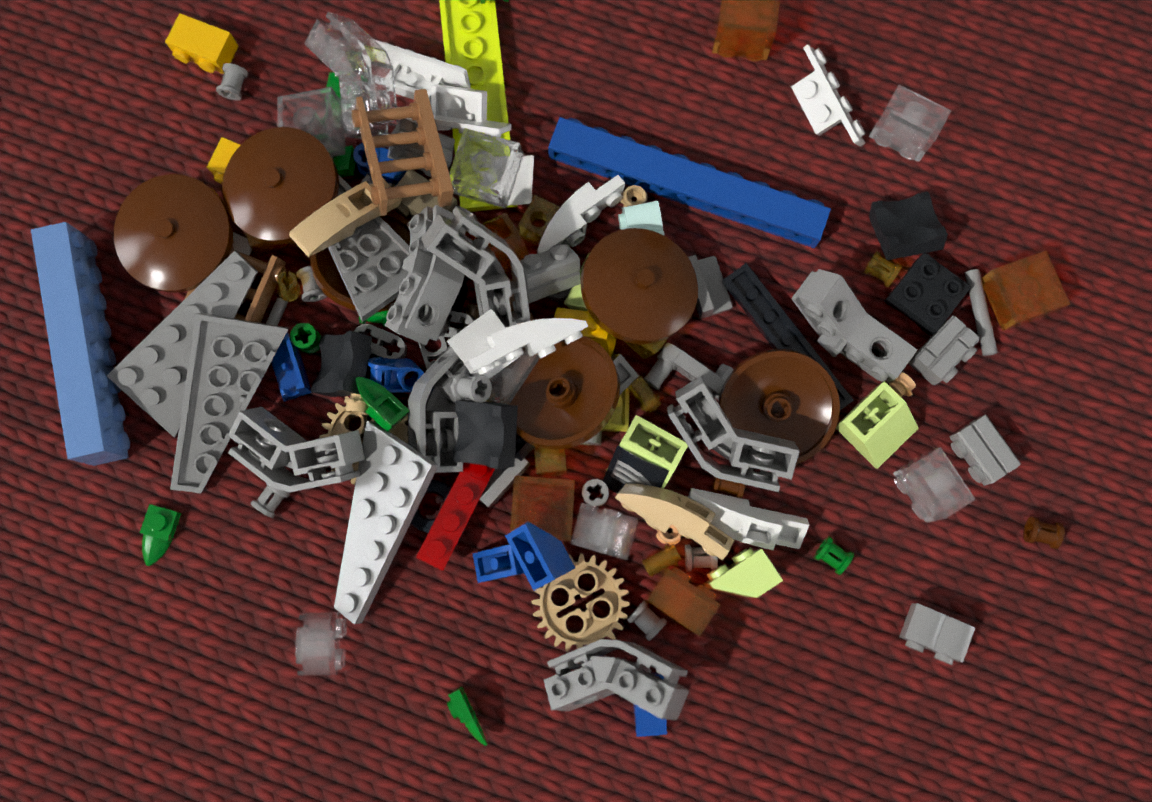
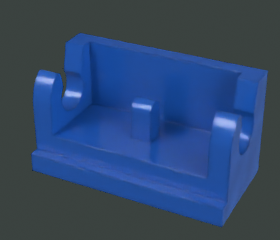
(290, 371)

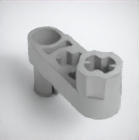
(674, 359)

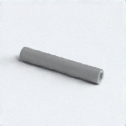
(981, 313)

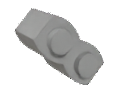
(937, 633)

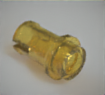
(288, 282)
(644, 395)
(662, 560)

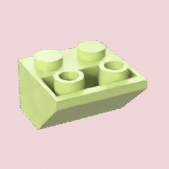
(878, 424)
(653, 445)
(747, 577)

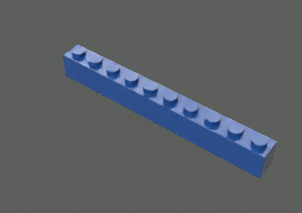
(689, 182)

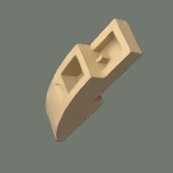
(338, 219)
(665, 507)

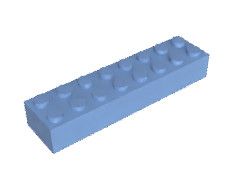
(79, 345)

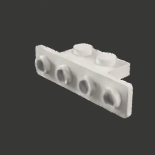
(419, 72)
(822, 101)
(463, 109)

